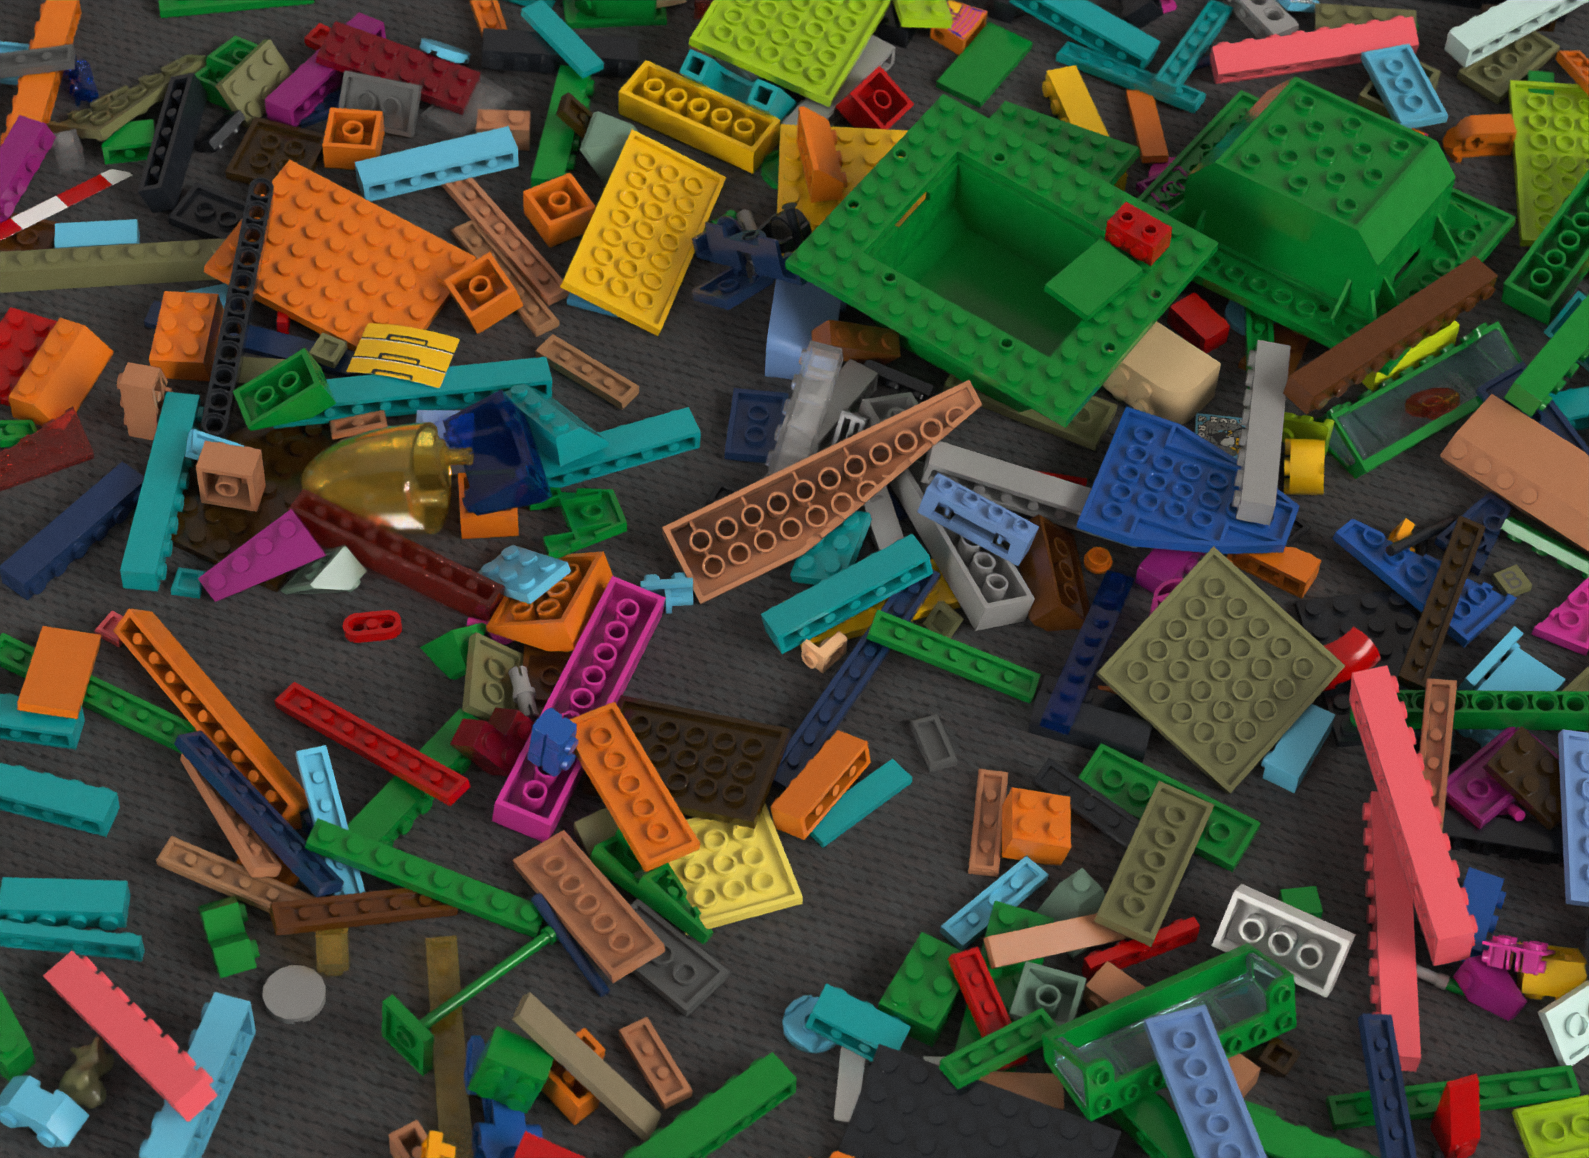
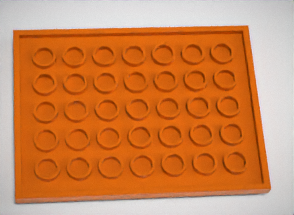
(344, 260)

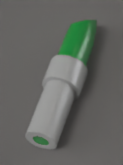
(1439, 980)

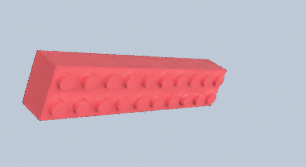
(1412, 816)

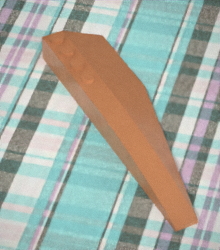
(1525, 468)
(808, 500)

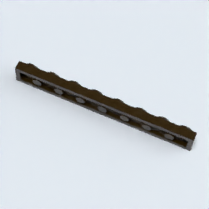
(1440, 604)

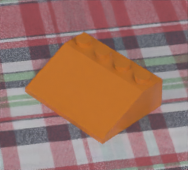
(562, 612)

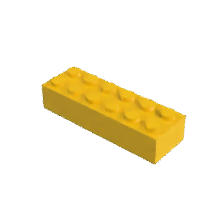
(699, 116)

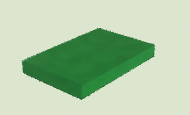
(1093, 279)

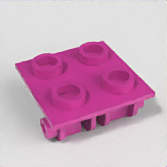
(1532, 953)

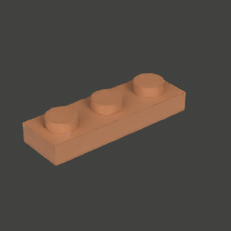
(655, 1063)

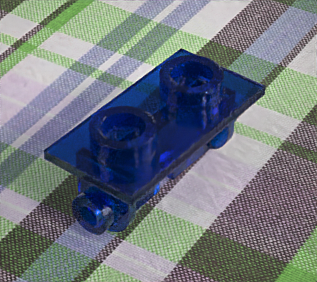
(81, 82)

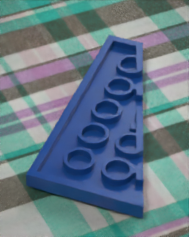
(1414, 575)

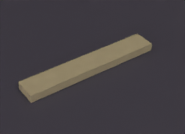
(586, 1066)

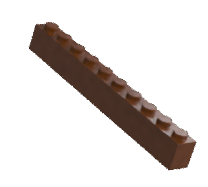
(1390, 335)

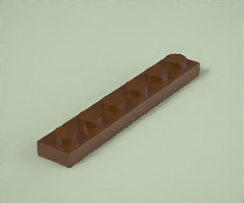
(354, 911)

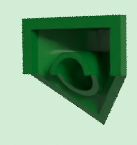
(451, 650)

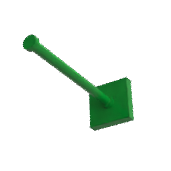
(412, 1035)

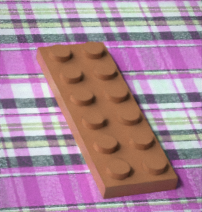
(589, 906)

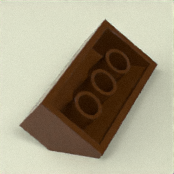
(1055, 578)

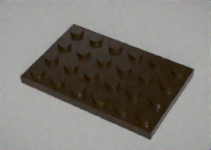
(707, 760)

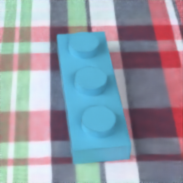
(1492, 660)

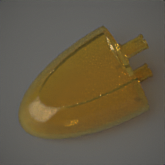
(390, 476)

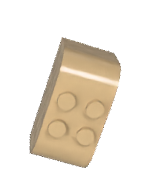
(1165, 376)

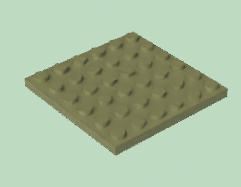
(1220, 670)

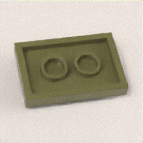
(254, 80)
(487, 676)

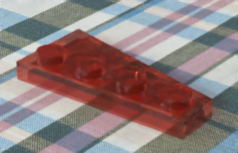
(46, 451)

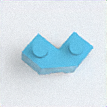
(51, 1116)

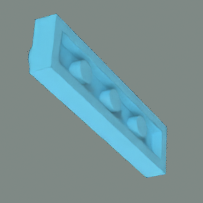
(1010, 888)

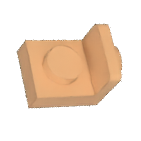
(827, 654)

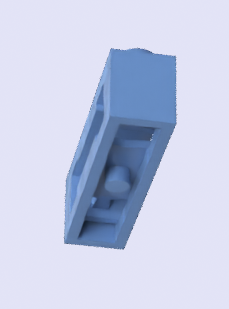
(978, 519)

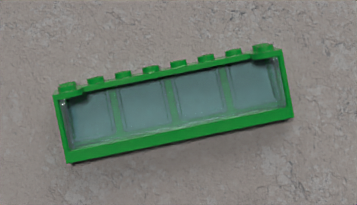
(1380, 426)
(1107, 1053)

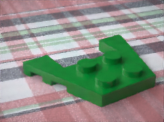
(589, 515)

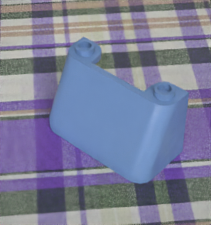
(793, 316)

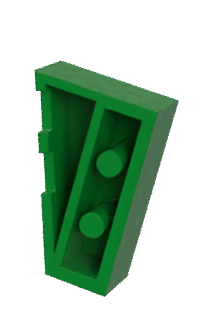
(15, 1049)

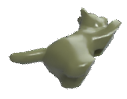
(83, 1078)

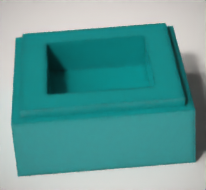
(187, 583)

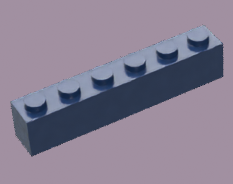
(73, 532)

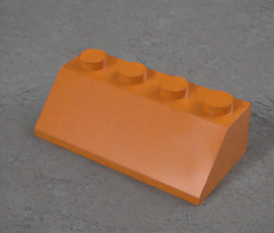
(60, 373)

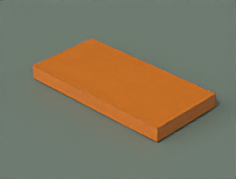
(59, 672)

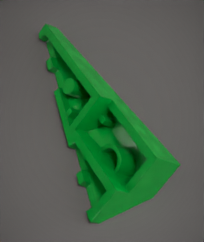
(656, 888)

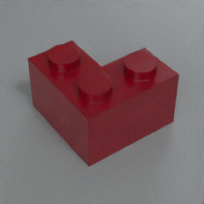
(494, 743)

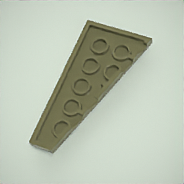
(124, 104)

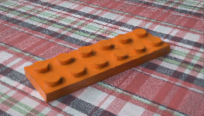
(632, 788)

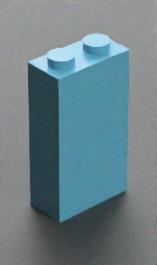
(1516, 673)

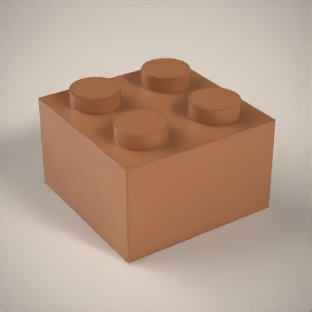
(230, 476)

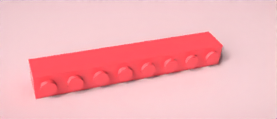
(1308, 50)
(131, 1036)

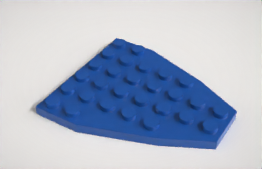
(1175, 493)

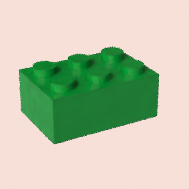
(924, 990)

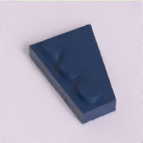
(1489, 512)

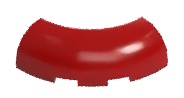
(1355, 652)

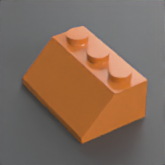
(819, 156)

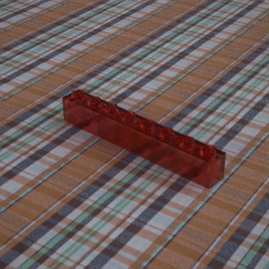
(399, 557)

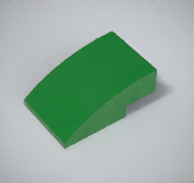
(220, 64)

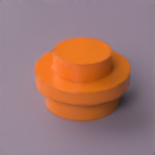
(1098, 560)

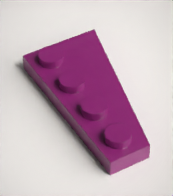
(270, 553)

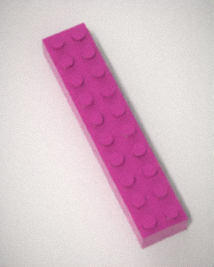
(591, 679)

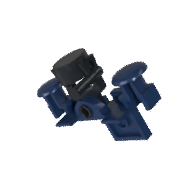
(733, 247)

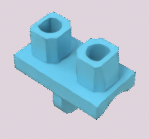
(676, 590)

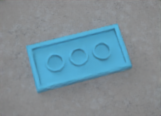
(1404, 86)

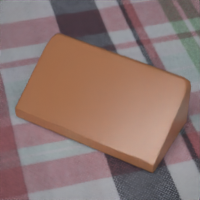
(357, 424)

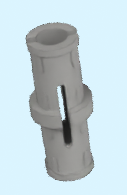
(523, 693)

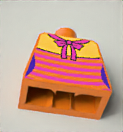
(966, 25)

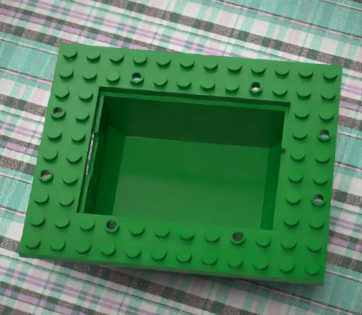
(1322, 210)
(976, 256)

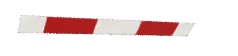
(61, 202)

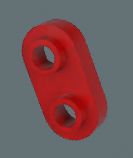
(373, 626)

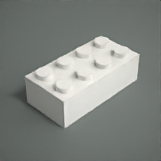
(1286, 935)

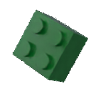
(511, 1070)

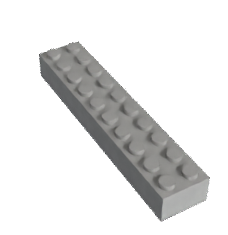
(982, 582)

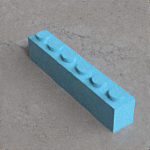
(436, 164)

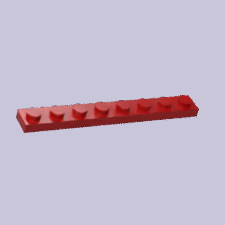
(372, 744)

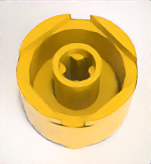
(1304, 466)

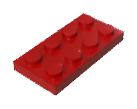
(19, 342)

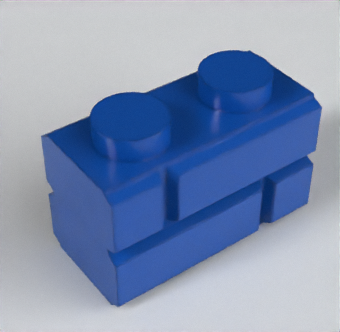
(553, 742)

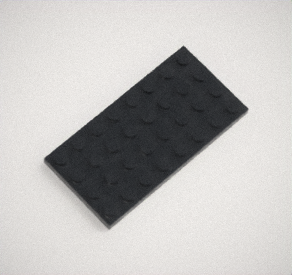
(918, 1113)

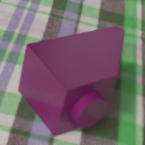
(1490, 988)

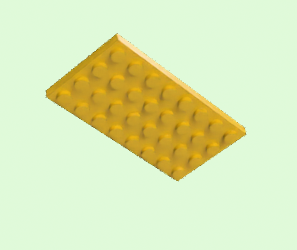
(643, 232)

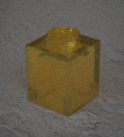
(333, 951)

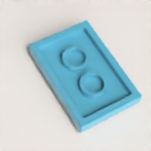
(525, 573)

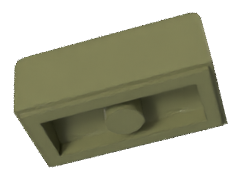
(595, 829)

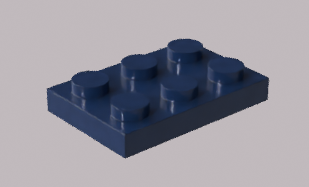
(753, 424)

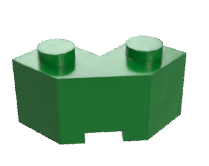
(227, 937)

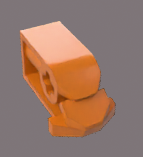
(1480, 137)

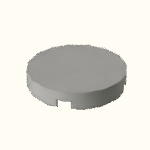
(294, 994)

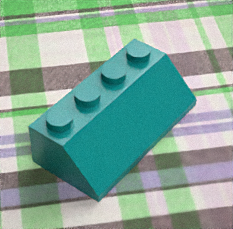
(554, 427)

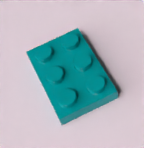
(833, 552)

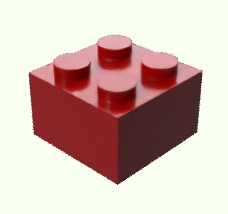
(875, 102)

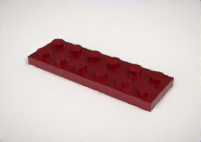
(356, 50)

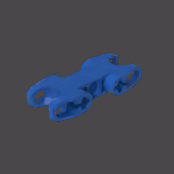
(502, 1126)

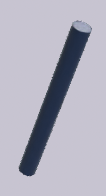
(570, 945)

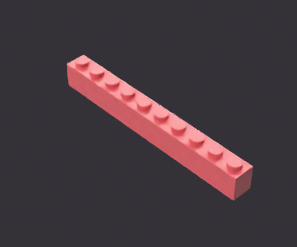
(1391, 935)

